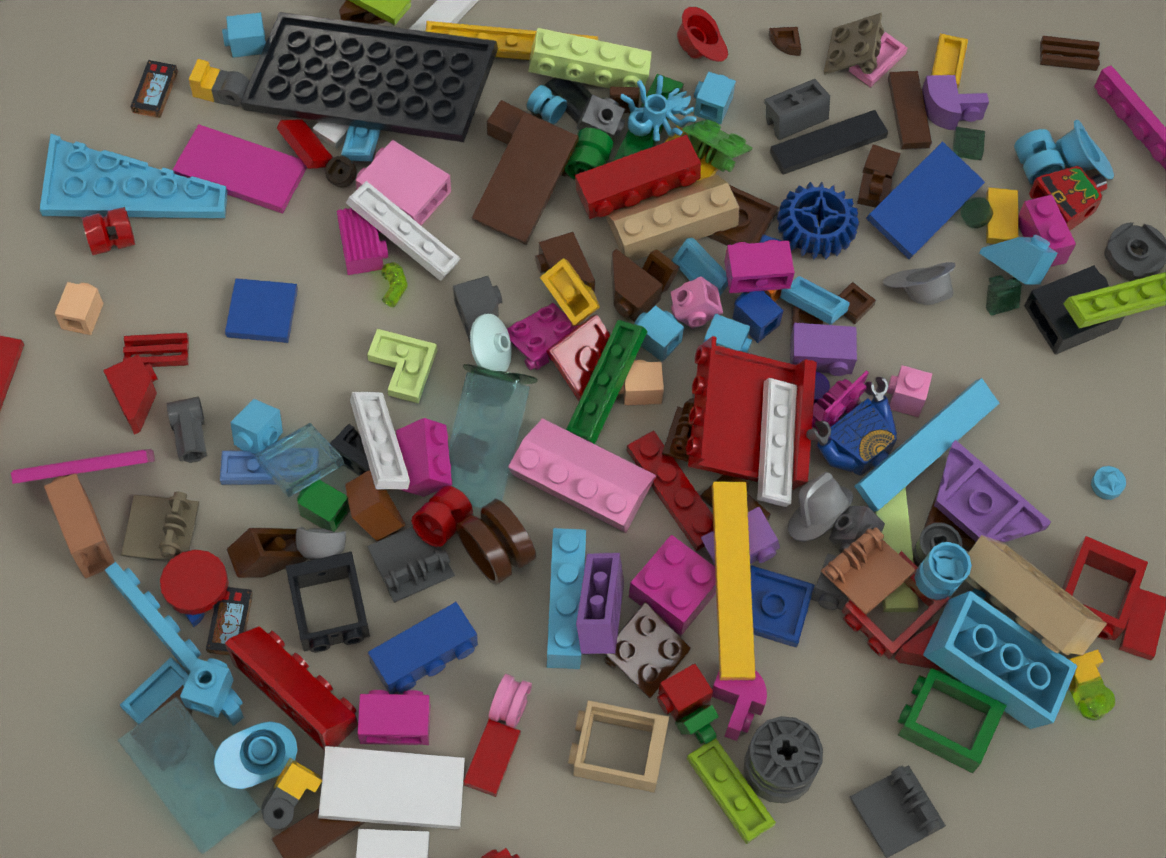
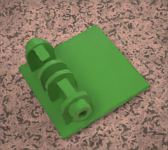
(723, 145)

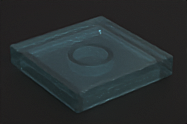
(299, 459)

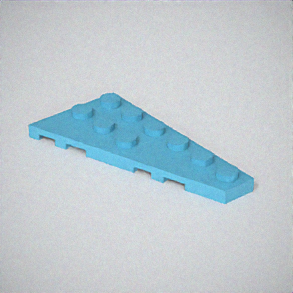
(93, 182)

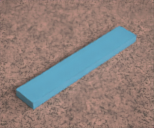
(926, 445)

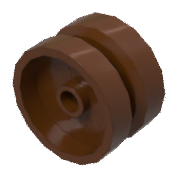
(496, 541)

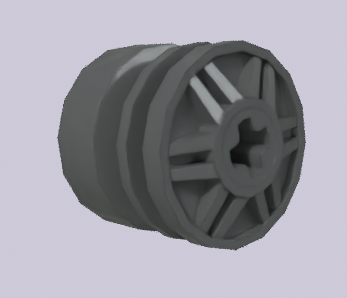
(769, 772)

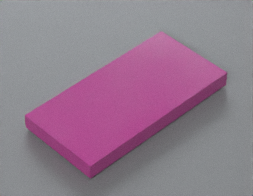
(242, 166)
(82, 466)

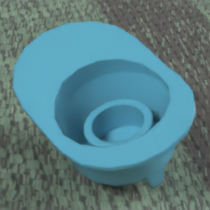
(1080, 150)
(254, 754)

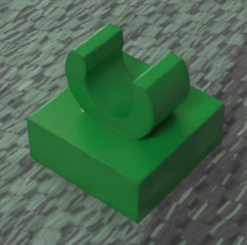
(698, 723)

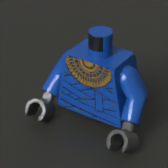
(861, 436)

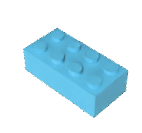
(1000, 660)

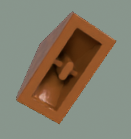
(372, 507)

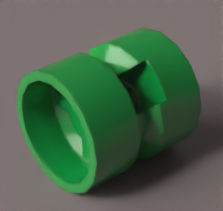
(590, 151)

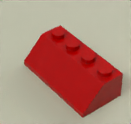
(292, 687)

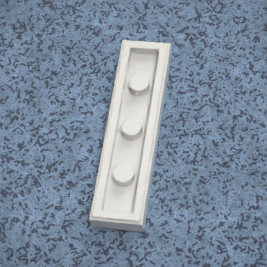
(403, 230)
(379, 440)
(777, 442)

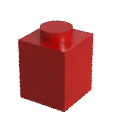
(684, 692)

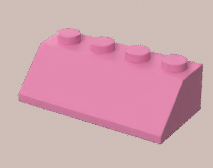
(581, 474)

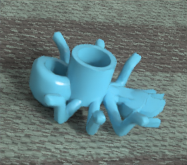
(656, 110)

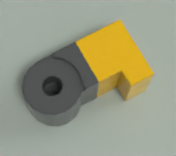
(217, 84)
(286, 792)

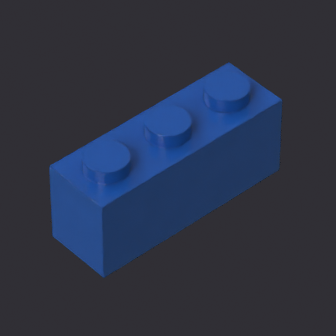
(423, 649)

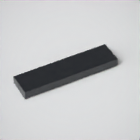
(828, 142)

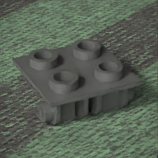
(409, 564)
(897, 811)

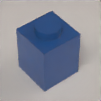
(758, 312)

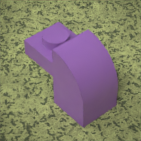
(946, 106)

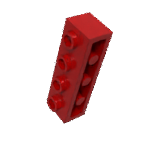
(638, 177)

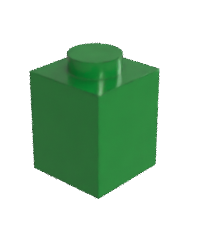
(323, 505)

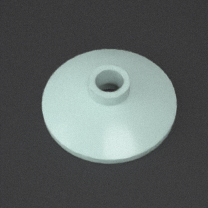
(490, 343)

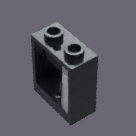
(319, 572)

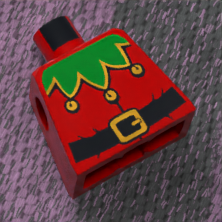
(1073, 192)

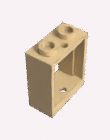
(627, 718)

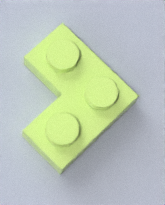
(409, 357)

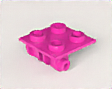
(538, 333)
(839, 400)

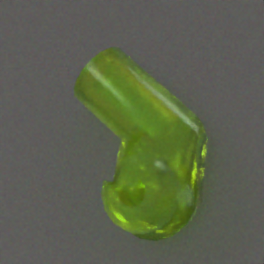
(398, 284)

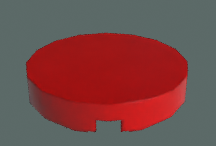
(194, 582)

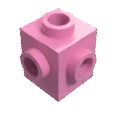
(696, 302)

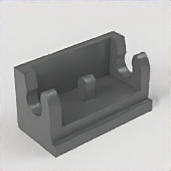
(797, 108)

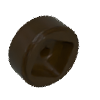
(340, 171)

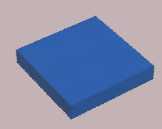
(261, 310)
(779, 605)

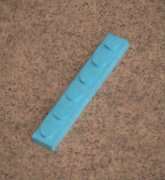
(166, 630)

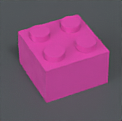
(675, 584)

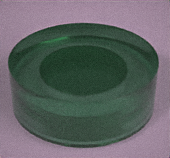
(977, 212)

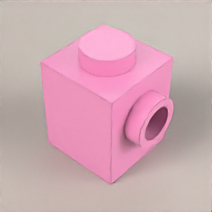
(909, 390)

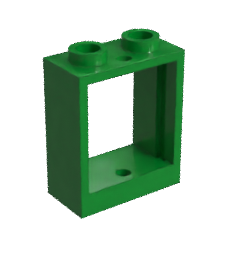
(939, 745)

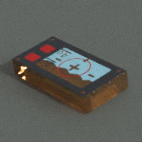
(154, 88)
(229, 619)

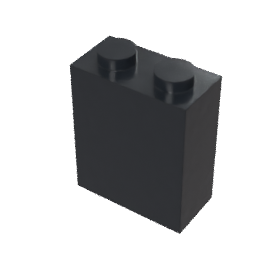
(1054, 320)

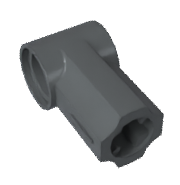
(186, 421)

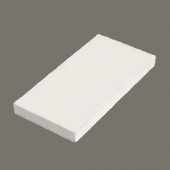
(391, 788)

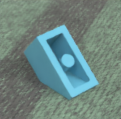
(1022, 257)

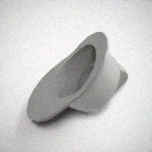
(924, 284)
(819, 507)

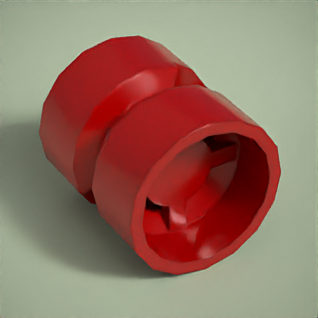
(98, 235)
(438, 518)

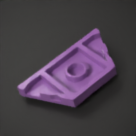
(983, 502)

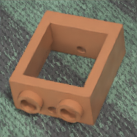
(79, 525)

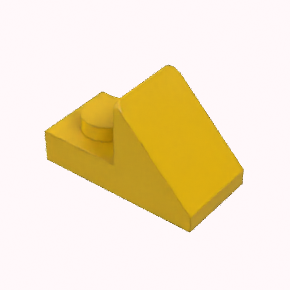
(570, 292)

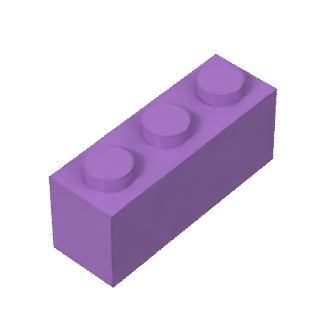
(600, 603)

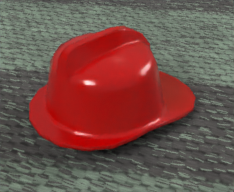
(701, 36)

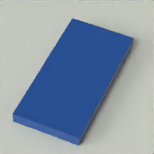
(925, 200)

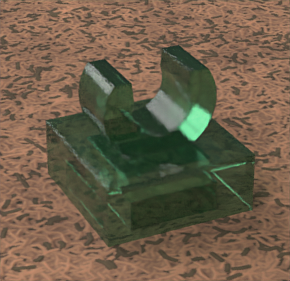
(1003, 295)

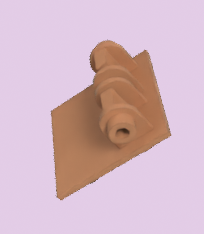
(868, 570)

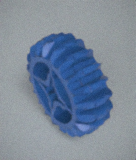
(835, 216)

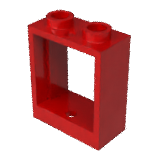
(1115, 564)
(877, 639)

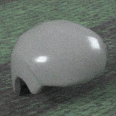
(319, 542)

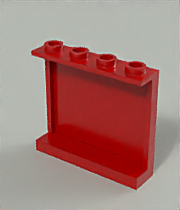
(729, 411)

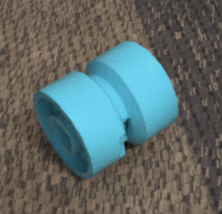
(1038, 154)
(943, 570)

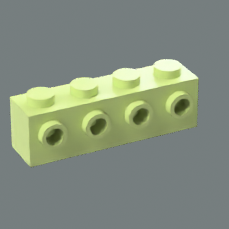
(588, 60)

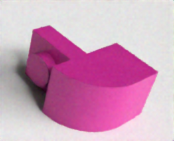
(745, 696)

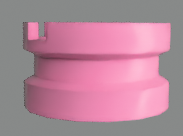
(510, 700)

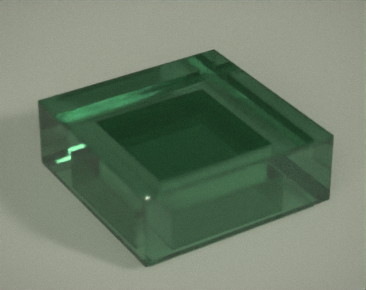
(969, 143)

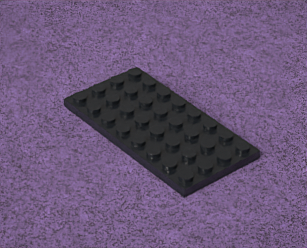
(370, 76)

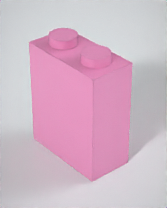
(407, 181)

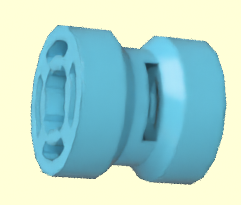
(546, 104)

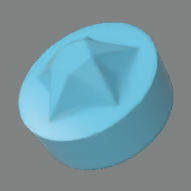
(1108, 482)

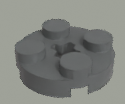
(1130, 264)

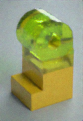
(1088, 688)

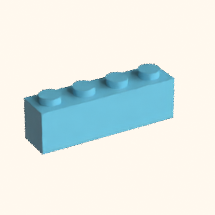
(565, 594)

